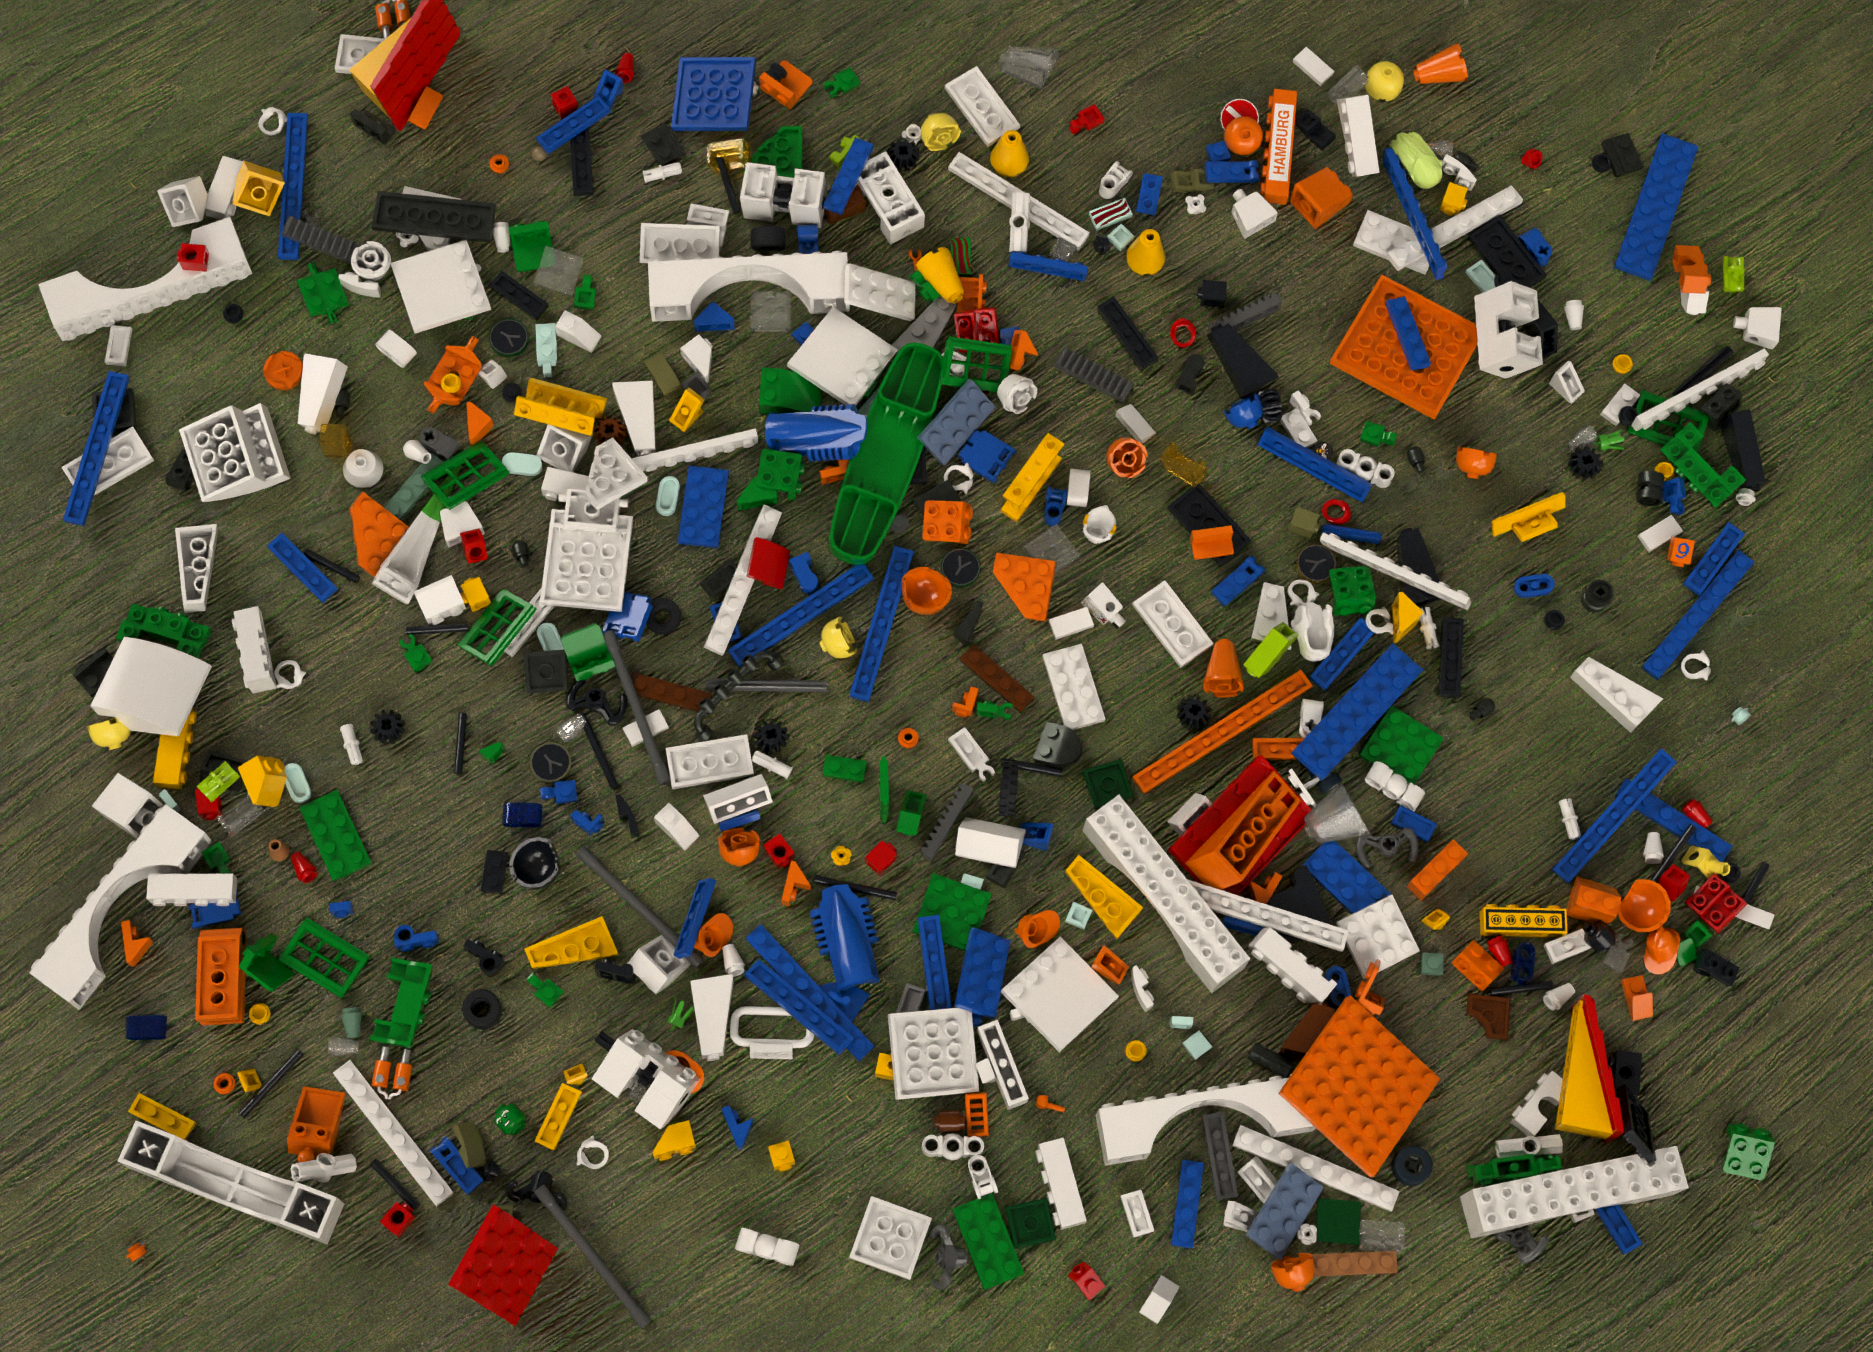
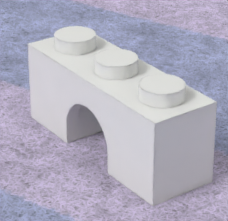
(1528, 1118)

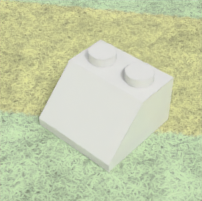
(184, 201)
(563, 447)
(440, 600)
(1189, 813)
(657, 964)

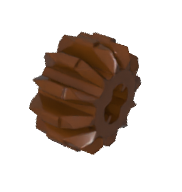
(609, 424)

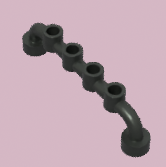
(722, 691)

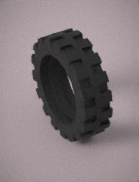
(1008, 788)

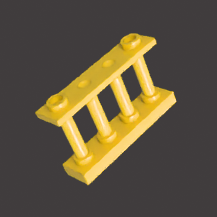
(560, 406)
(1032, 477)

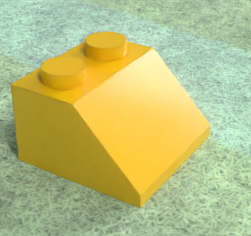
(257, 188)
(264, 780)

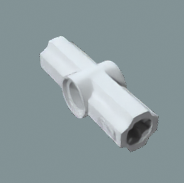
(1020, 209)
(1542, 1146)
(323, 1167)

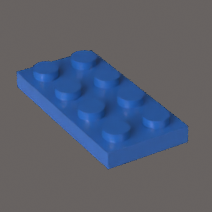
(703, 506)
(1344, 877)
(982, 973)

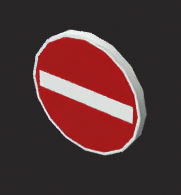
(1236, 109)

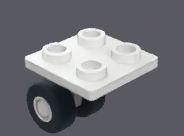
(1324, 786)

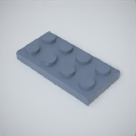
(956, 422)
(1284, 1211)

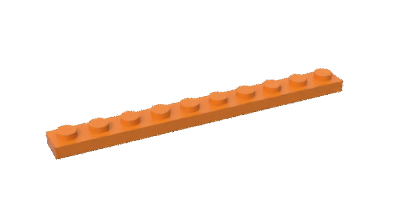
(1222, 732)

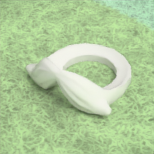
(266, 115)
(964, 469)
(1295, 599)
(1385, 614)
(1702, 673)
(282, 682)
(582, 1159)

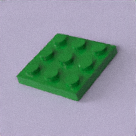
(1402, 745)
(958, 909)

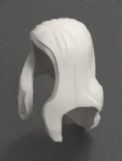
(1314, 630)

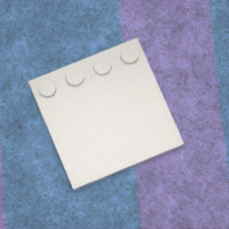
(440, 286)
(842, 357)
(1059, 994)
(933, 1053)

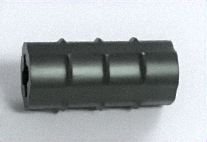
(1270, 1060)

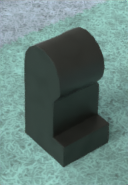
(1191, 369)

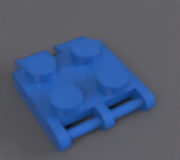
(986, 455)
(631, 619)
(214, 914)

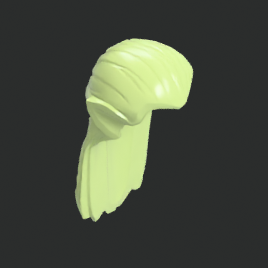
(1418, 159)

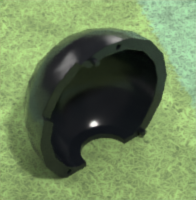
(535, 863)

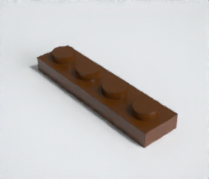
(997, 678)
(668, 692)

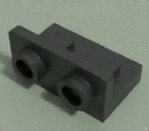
(372, 125)
(1721, 405)
(93, 672)
(214, 760)

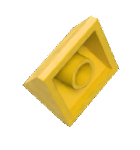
(1404, 616)

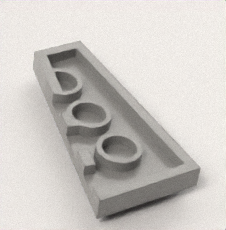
(929, 325)

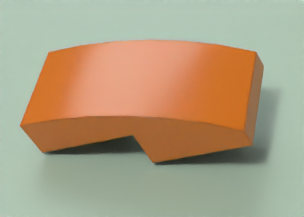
(425, 108)

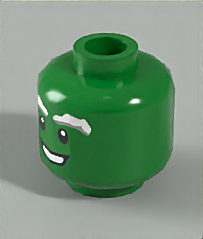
(510, 1119)

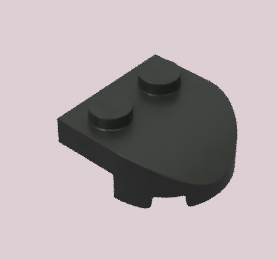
(1058, 746)

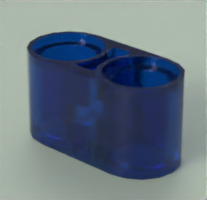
(522, 815)
(1520, 962)
(146, 1027)

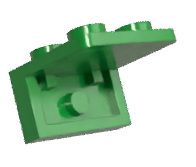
(529, 244)
(780, 472)
(1352, 590)
(587, 652)
(263, 966)
(1748, 1151)

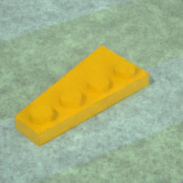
(1107, 900)
(575, 945)

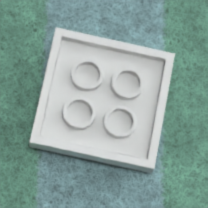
(1378, 934)
(890, 1238)

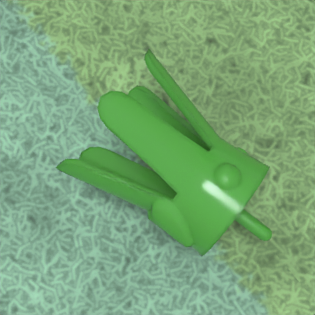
(1607, 441)
(675, 1019)

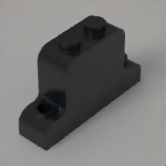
(1301, 900)

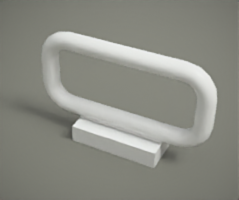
(766, 1047)

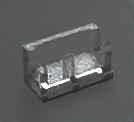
(1348, 85)
(240, 815)
(1381, 1236)

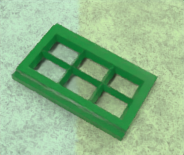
(978, 346)
(1656, 437)
(473, 489)
(507, 637)
(883, 789)
(333, 940)

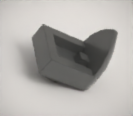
(698, 385)

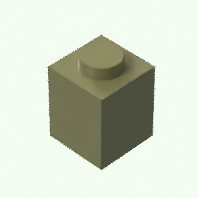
(1304, 522)

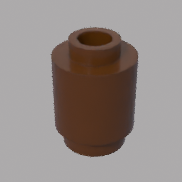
(949, 1121)

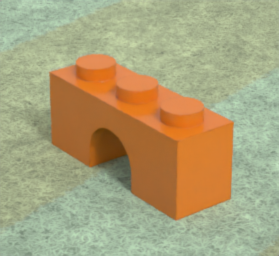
(1693, 270)
(1437, 870)

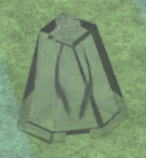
(1029, 63)
(1335, 818)

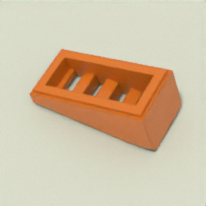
(978, 1132)

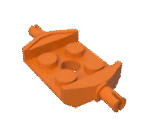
(458, 361)

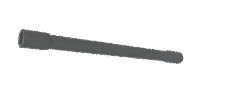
(658, 766)
(593, 863)
(634, 1309)

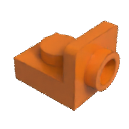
(969, 700)

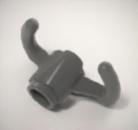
(1387, 845)
(1524, 1243)
(947, 1256)

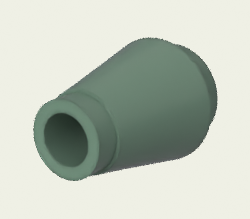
(352, 1021)

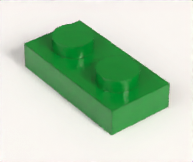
(844, 768)

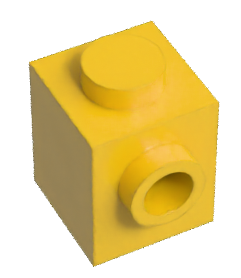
(1454, 199)
(474, 594)
(884, 1067)
(781, 1156)

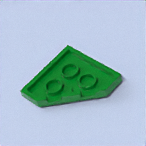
(782, 151)

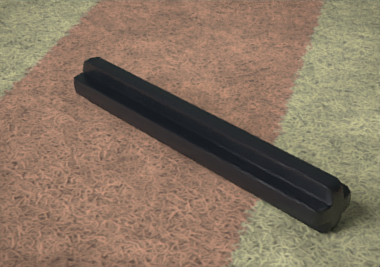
(1705, 370)

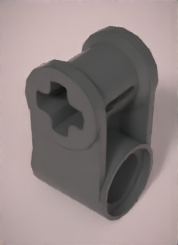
(441, 445)

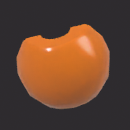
(925, 590)
(1645, 906)

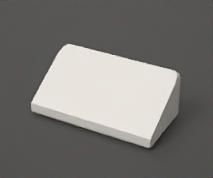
(1135, 423)
(1258, 1178)

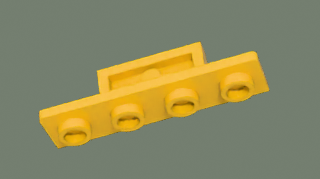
(1532, 519)

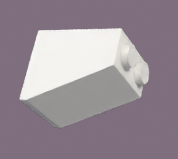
(127, 805)

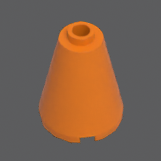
(1442, 67)
(1223, 671)

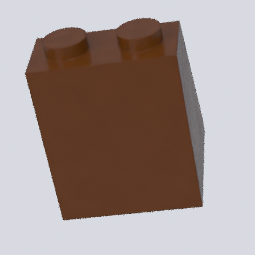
(1306, 1031)

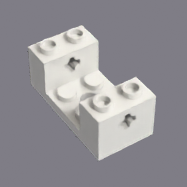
(898, 213)

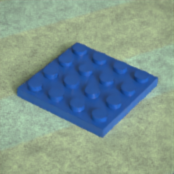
(713, 94)

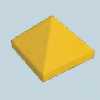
(1436, 919)
(575, 1075)
(249, 1080)

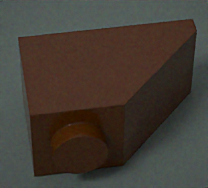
(854, 206)

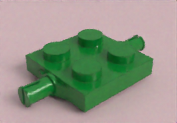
(322, 293)

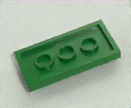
(335, 835)
(988, 1241)

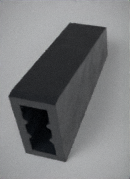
(1240, 360)
(1743, 448)
(1414, 554)

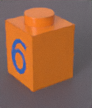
(1680, 551)

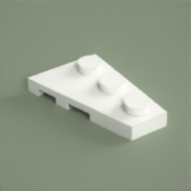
(1270, 611)

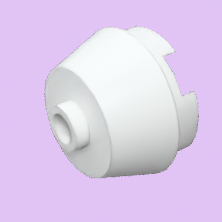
(371, 261)
(1016, 392)
(363, 468)

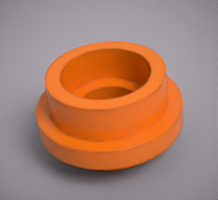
(499, 168)
(911, 743)
(219, 1079)
(136, 1251)

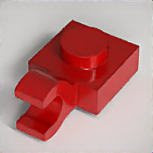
(1087, 118)

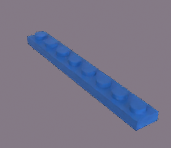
(294, 180)
(1412, 209)
(96, 448)
(802, 613)
(1697, 615)
(881, 625)
(1614, 816)
(793, 974)

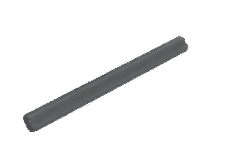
(772, 685)

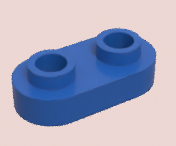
(1532, 585)
(1342, 987)

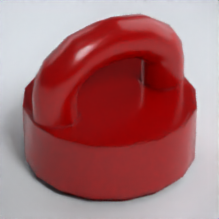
(1532, 158)

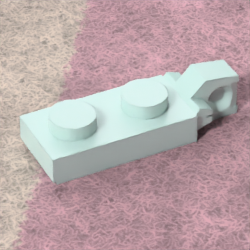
(546, 347)

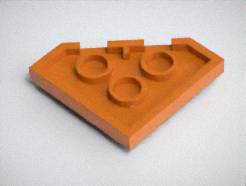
(374, 532)
(1026, 582)

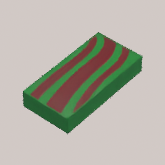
(961, 255)

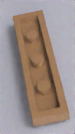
(1355, 1263)

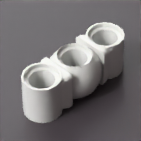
(1375, 470)
(1394, 786)
(942, 1149)
(767, 1246)

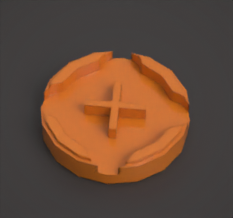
(283, 370)

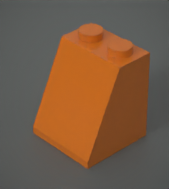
(1320, 196)
(1593, 901)

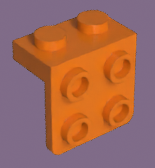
(791, 87)
(947, 521)
(1370, 1001)

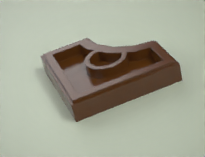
(1492, 1014)

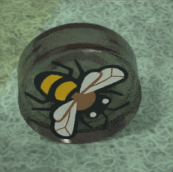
(1324, 449)

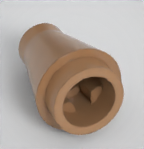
(278, 854)

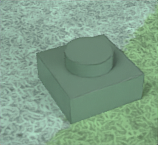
(1432, 964)

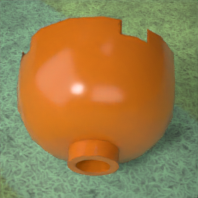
(1243, 136)
(1126, 457)
(1475, 462)
(739, 846)
(1294, 1272)

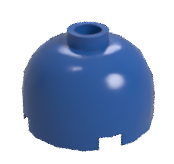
(1245, 412)

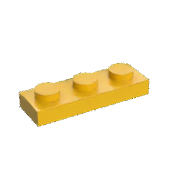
(161, 1116)
(558, 1117)

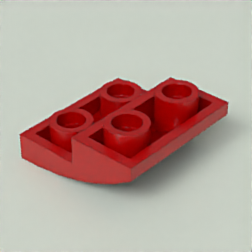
(977, 325)
(768, 563)
(1716, 903)

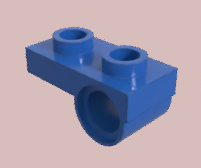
(1149, 194)
(807, 239)
(425, 939)

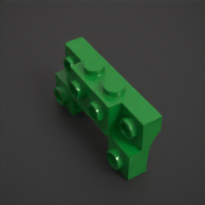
(1697, 470)
(166, 627)
(409, 1004)
(1512, 1168)

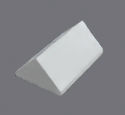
(989, 842)

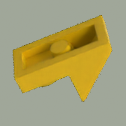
(687, 410)

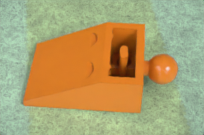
(315, 1123)

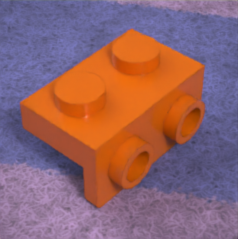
(972, 294)
(1477, 965)

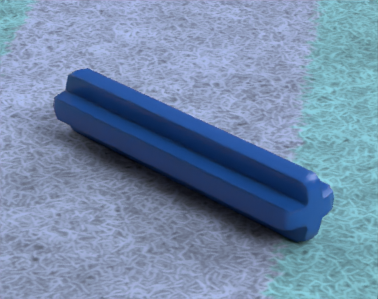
(1352, 534)

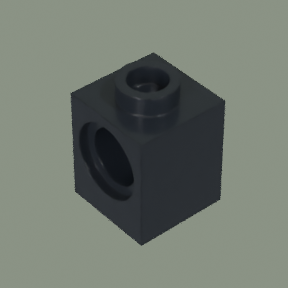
(1212, 293)

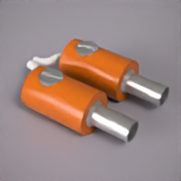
(384, 16)
(382, 1072)

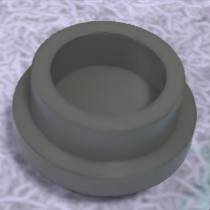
(900, 523)

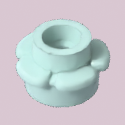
(1740, 715)

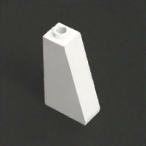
(319, 390)
(638, 413)
(712, 1010)

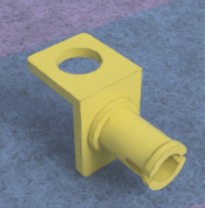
(1706, 862)

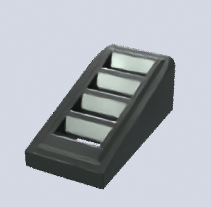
(965, 629)

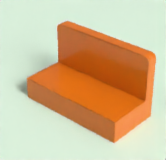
(1212, 542)

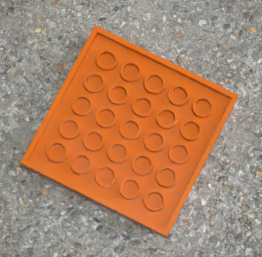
(1376, 356)
(1359, 1086)

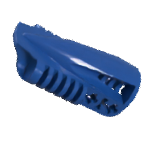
(819, 434)
(846, 936)

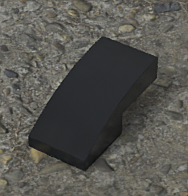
(1313, 129)
(626, 813)

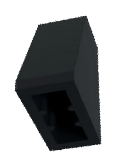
(1546, 328)

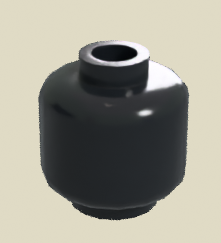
(1599, 936)

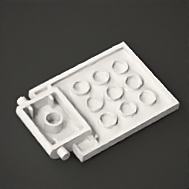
(586, 554)

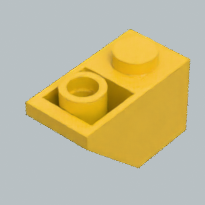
(676, 1139)

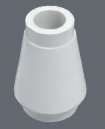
(501, 236)
(1574, 314)
(415, 450)
(1653, 849)
(732, 960)
(1557, 997)

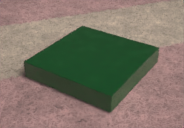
(1107, 782)
(1338, 1221)
(1030, 1223)

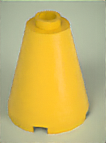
(1009, 155)
(1146, 253)
(941, 274)

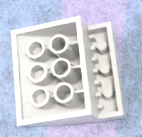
(234, 453)
(150, 687)

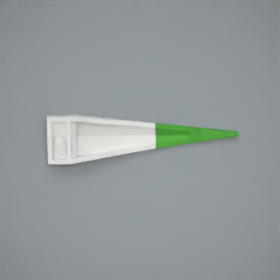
(404, 565)

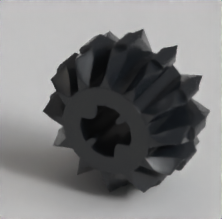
(904, 147)
(1271, 405)
(1589, 470)
(1197, 705)
(390, 719)
(770, 729)

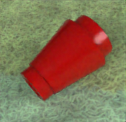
(626, 67)
(1697, 813)
(303, 867)
(1500, 950)

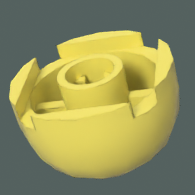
(1385, 81)
(939, 130)
(837, 639)
(109, 733)

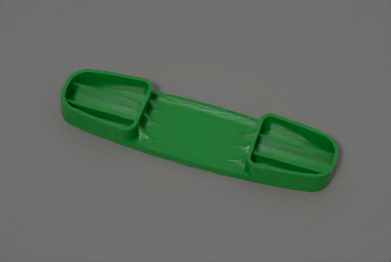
(887, 456)

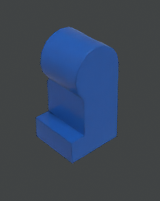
(800, 567)

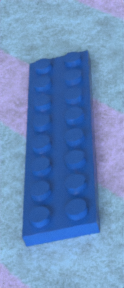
(1656, 207)
(1357, 712)

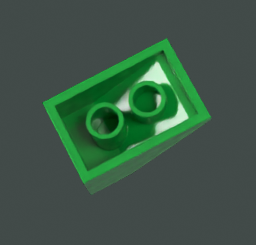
(786, 392)

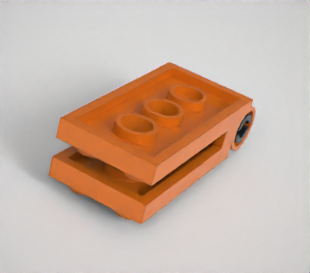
(220, 957)

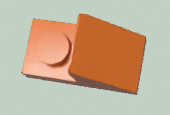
(1021, 345)
(833, 474)
(794, 879)
(1263, 895)
(133, 948)
(1637, 998)

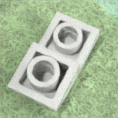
(1463, 175)
(353, 283)
(1139, 981)

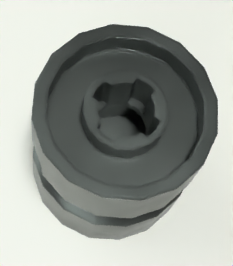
(1650, 488)
(1597, 596)

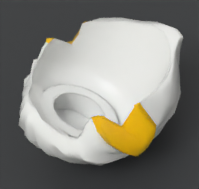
(1099, 525)

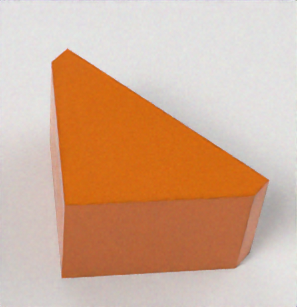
(478, 423)
(1110, 965)

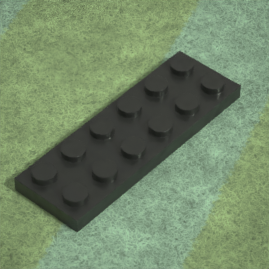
(433, 216)

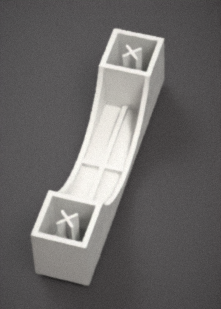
(682, 284)
(83, 306)
(1199, 932)
(72, 961)
(1131, 1128)
(231, 1183)
(1571, 1191)

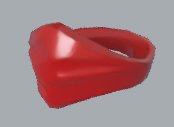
(1182, 322)
(1345, 508)

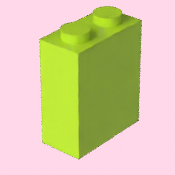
(1270, 650)

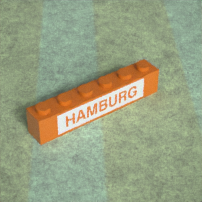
(1280, 146)

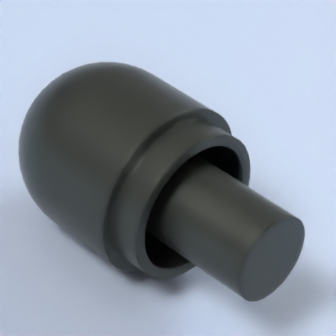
(1466, 160)
(342, 403)
(1416, 458)
(520, 552)
(1482, 709)

